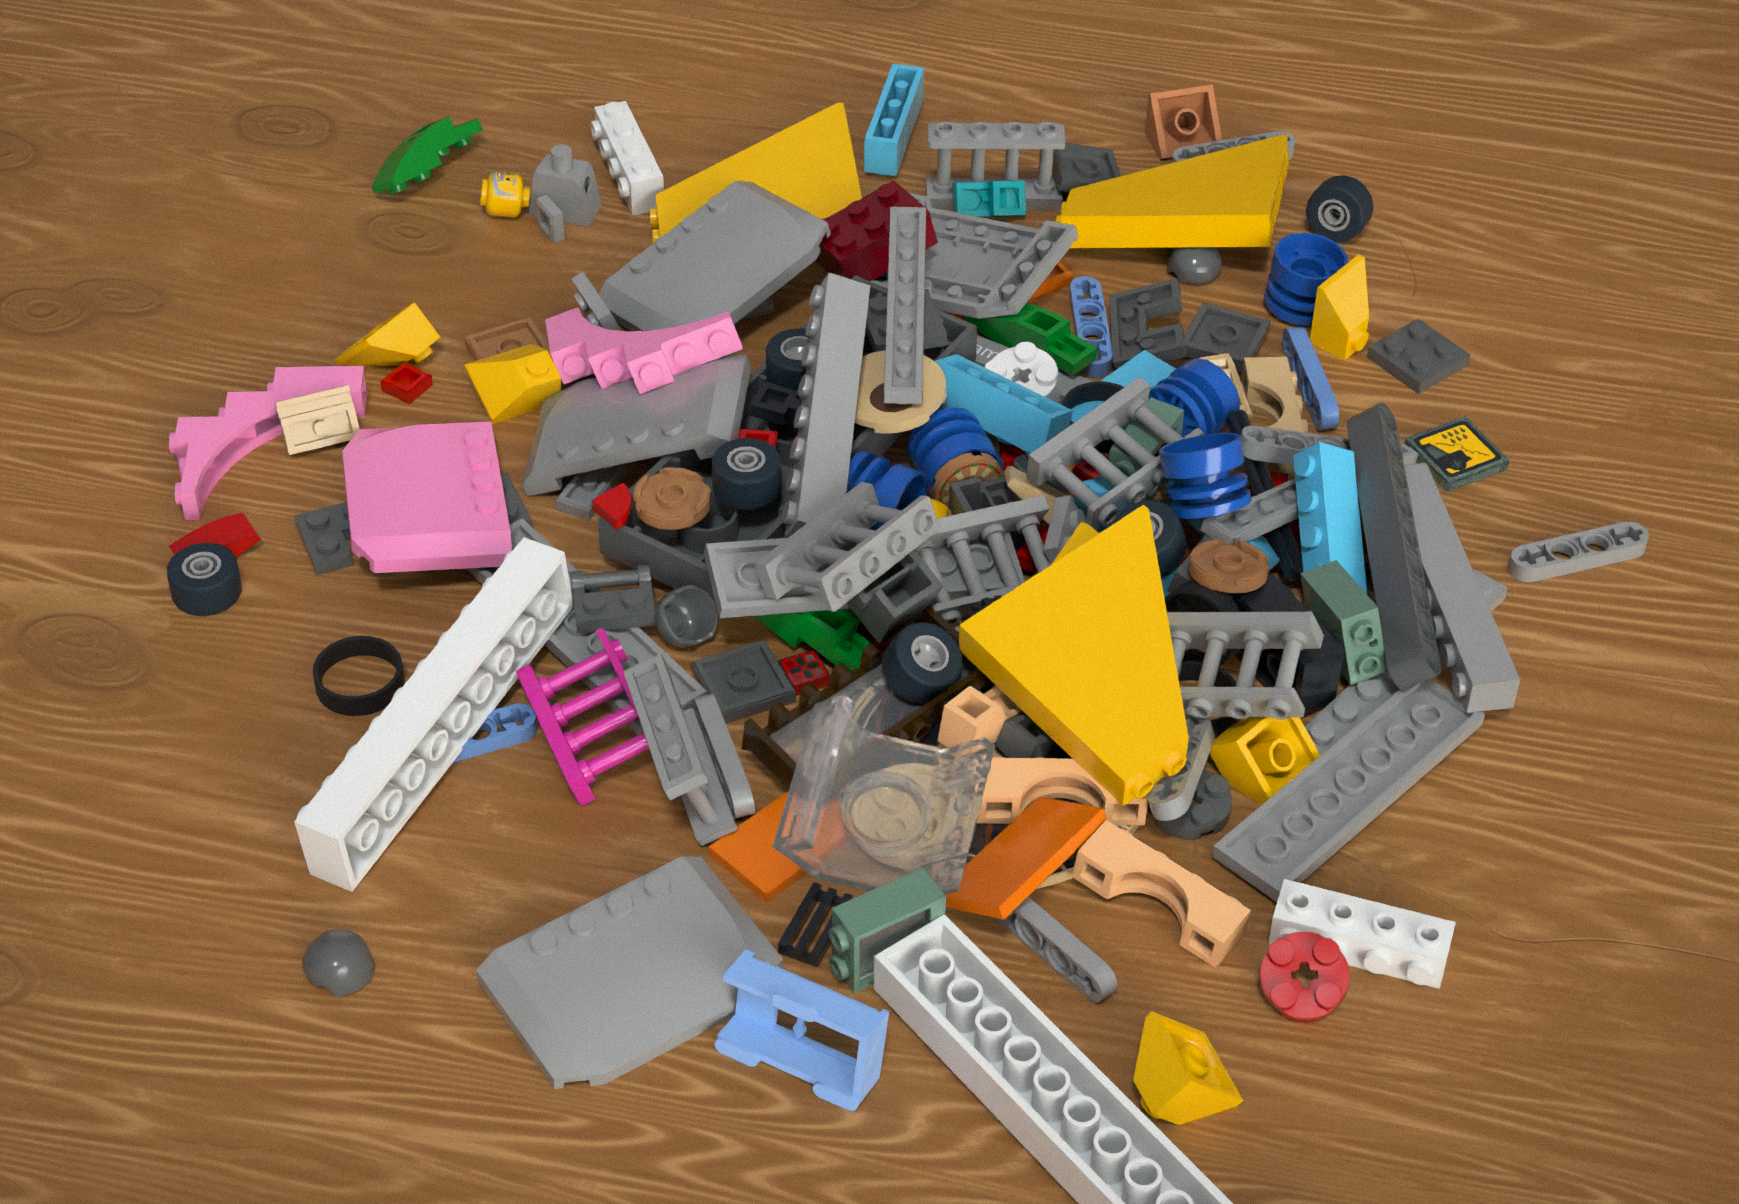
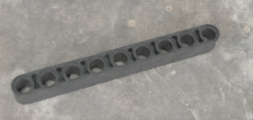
(1393, 548)

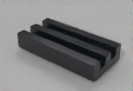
(801, 916)

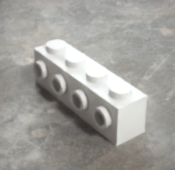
(627, 156)
(1361, 934)

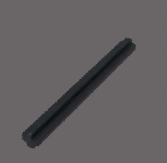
(1261, 481)

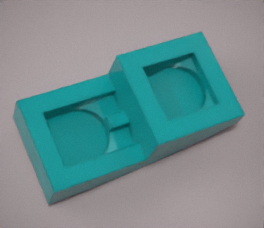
(989, 198)

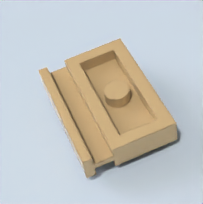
(317, 419)

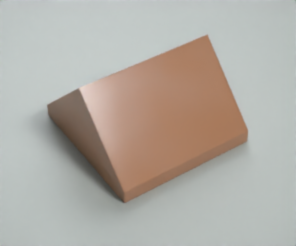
(1181, 119)

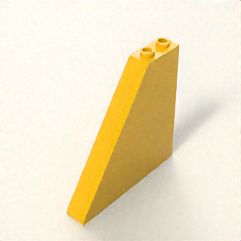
(803, 164)
(1194, 202)
(1092, 658)

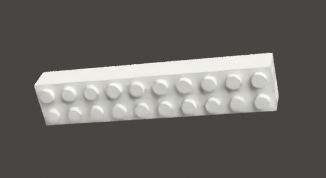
(434, 715)
(1032, 1074)

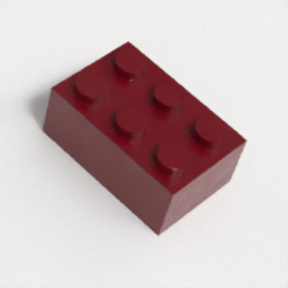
(862, 234)

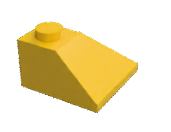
(1342, 311)
(393, 341)
(514, 381)
(1263, 755)
(1181, 1073)

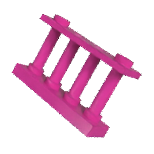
(554, 717)

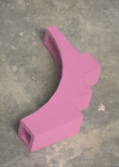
(643, 355)
(214, 444)

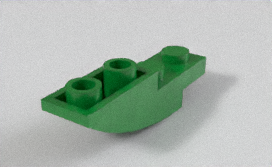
(421, 153)
(1043, 329)
(824, 630)

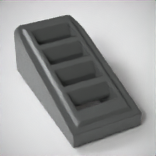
(1024, 739)

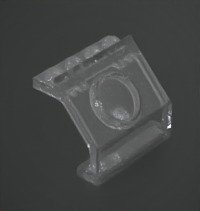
(880, 804)

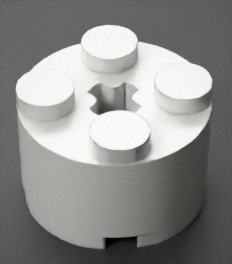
(1029, 368)

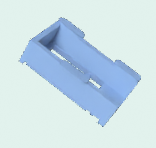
(756, 1036)

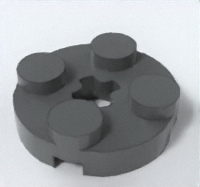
(1210, 814)

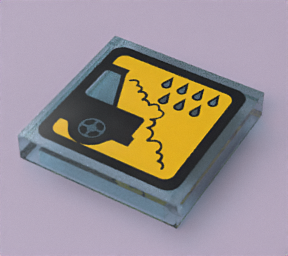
(1457, 453)

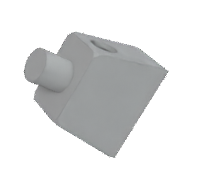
(569, 185)

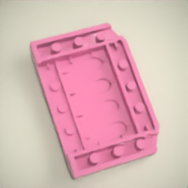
(426, 497)

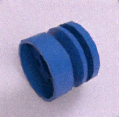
(1297, 269)
(1202, 392)
(945, 437)
(1204, 469)
(894, 485)

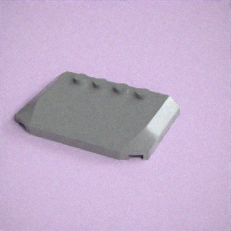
(716, 261)
(986, 263)
(616, 425)
(625, 974)

